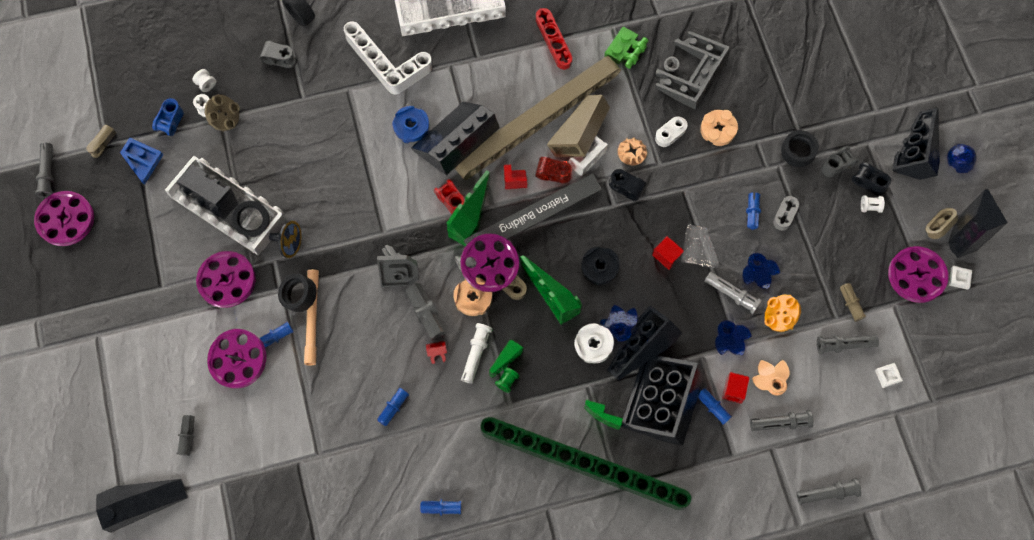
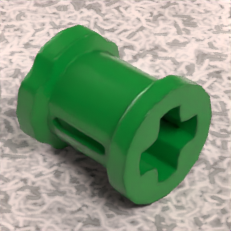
(507, 379)

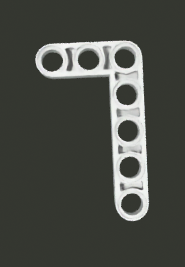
(381, 62)

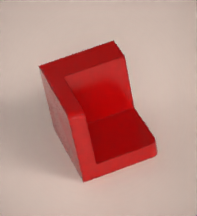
(514, 178)
(667, 252)
(735, 388)

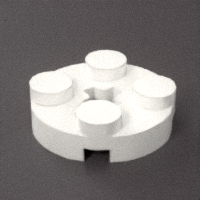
(592, 354)

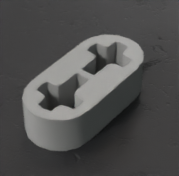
(789, 214)

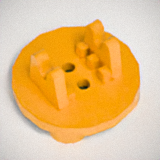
(775, 313)

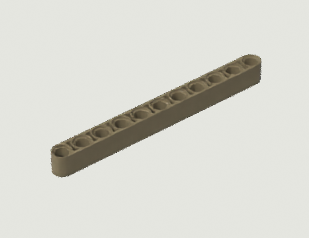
(538, 116)

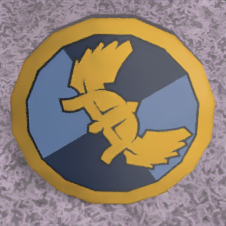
(288, 239)

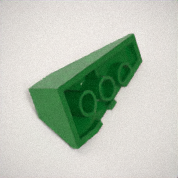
(467, 217)
(556, 296)

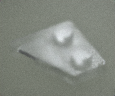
(698, 247)

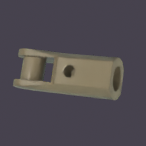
(100, 141)

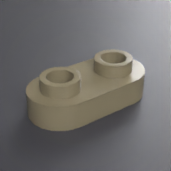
(941, 223)
(516, 283)

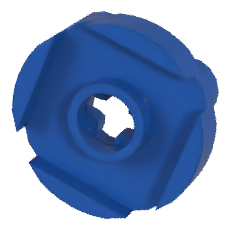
(414, 133)

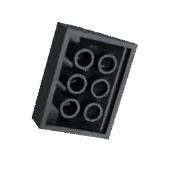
(457, 136)
(664, 399)

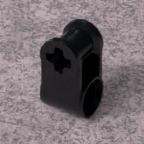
(870, 179)
(628, 185)

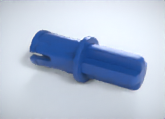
(753, 211)
(276, 334)
(714, 406)
(392, 407)
(440, 507)

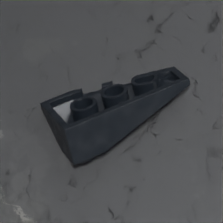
(921, 149)

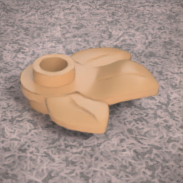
(769, 375)

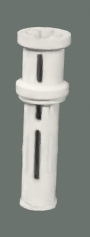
(478, 344)

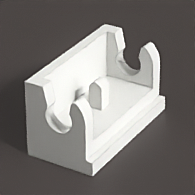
(595, 152)

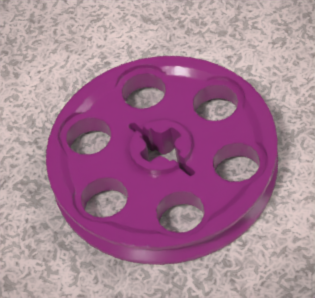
(69, 223)
(498, 266)
(913, 280)
(220, 285)
(237, 367)

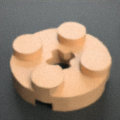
(722, 118)
(468, 307)

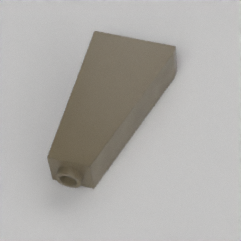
(580, 128)

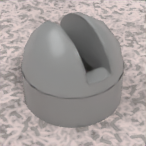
(668, 61)

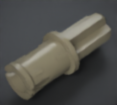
(852, 302)

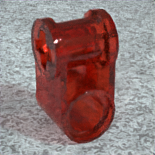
(551, 170)

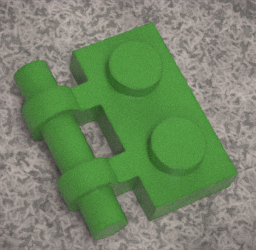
(622, 44)

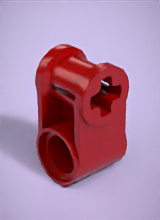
(449, 195)

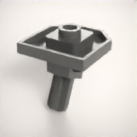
(396, 269)

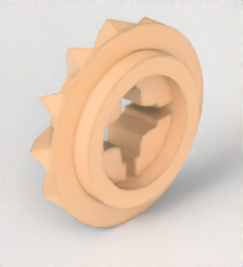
(630, 158)

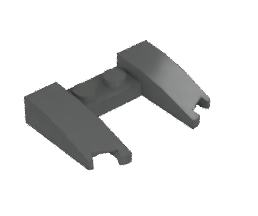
(712, 57)

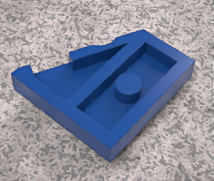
(141, 158)

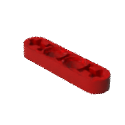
(554, 38)

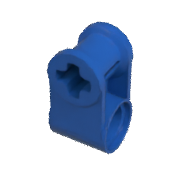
(166, 120)

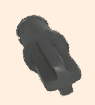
(185, 435)

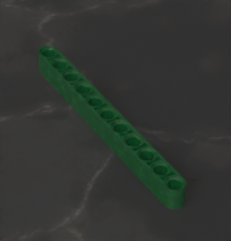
(595, 462)

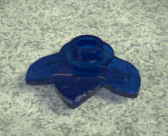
(760, 274)
(620, 320)
(731, 341)

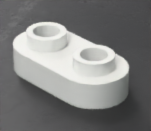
(672, 130)

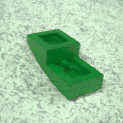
(597, 411)

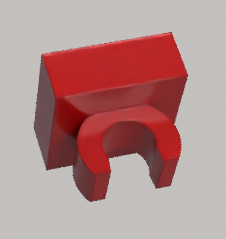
(435, 349)

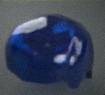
(962, 158)

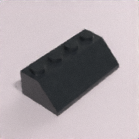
(976, 225)

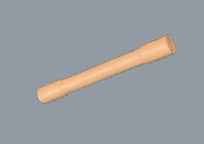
(310, 348)

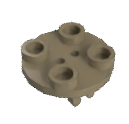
(225, 106)

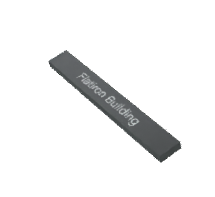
(540, 210)

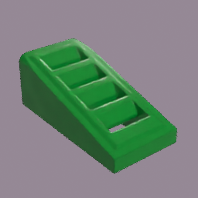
(506, 357)

